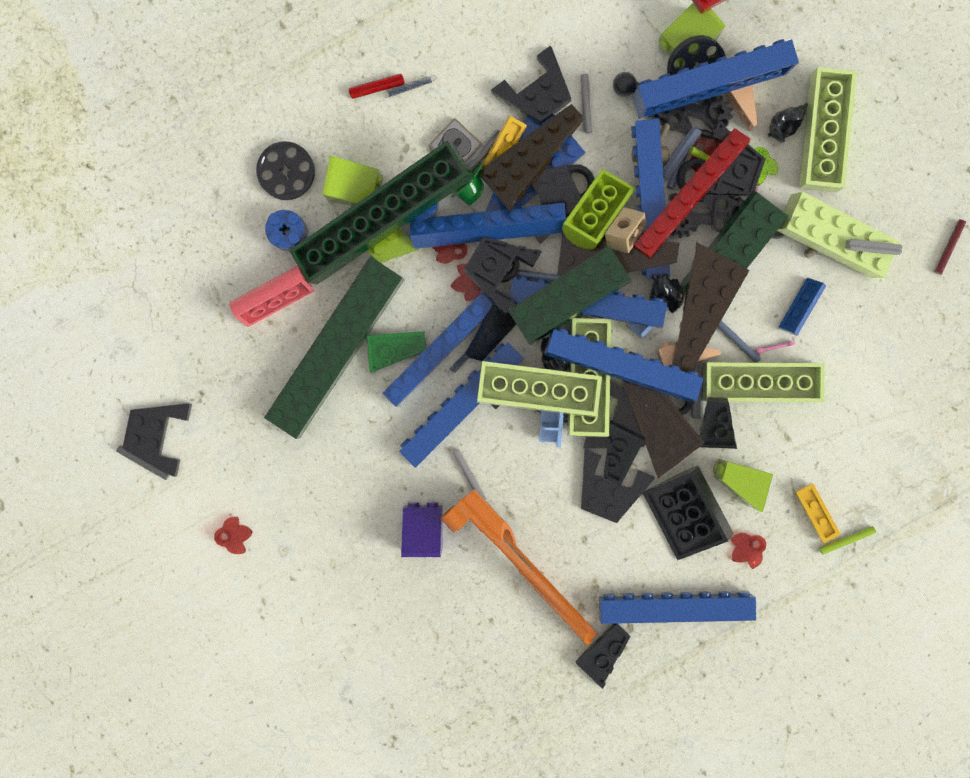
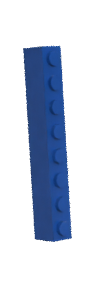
(650, 177)
(489, 224)
(614, 307)
(438, 350)
(623, 366)
(453, 411)
(677, 608)

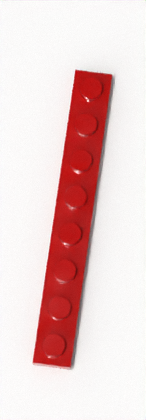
(691, 193)

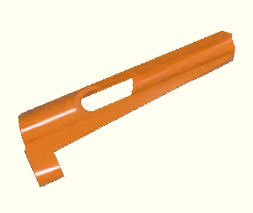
(492, 525)

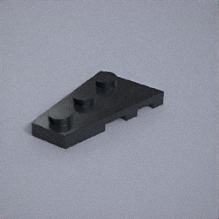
(490, 333)
(717, 425)
(621, 451)
(603, 653)

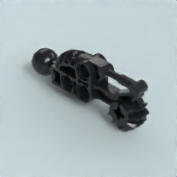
(626, 84)
(695, 219)

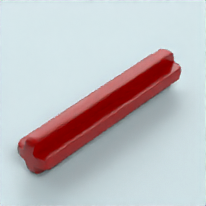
(376, 86)

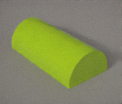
(597, 210)

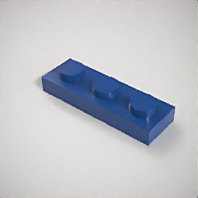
(802, 306)

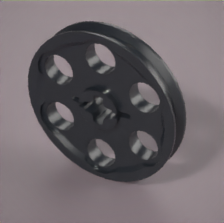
(699, 55)
(277, 166)

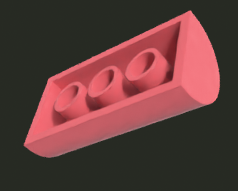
(270, 297)

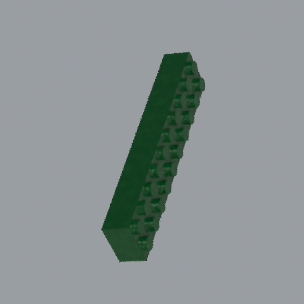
(381, 213)
(334, 348)

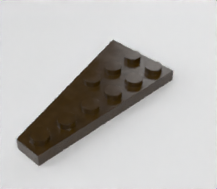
(525, 161)
(633, 261)
(708, 296)
(666, 430)

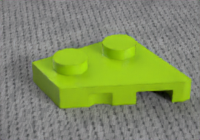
(392, 247)

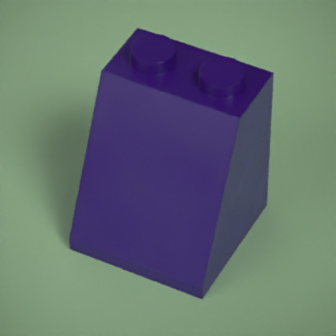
(422, 530)

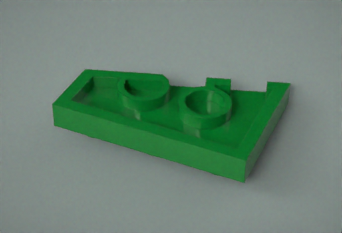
(393, 347)

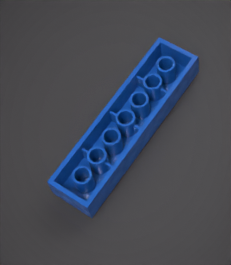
(714, 78)

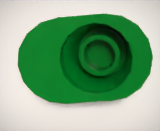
(472, 190)

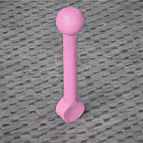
(759, 350)

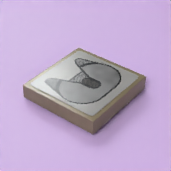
(458, 135)

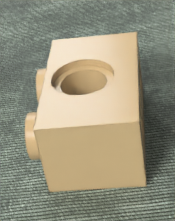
(626, 230)

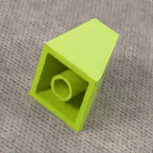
(690, 24)
(349, 181)
(745, 482)

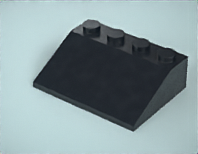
(688, 513)

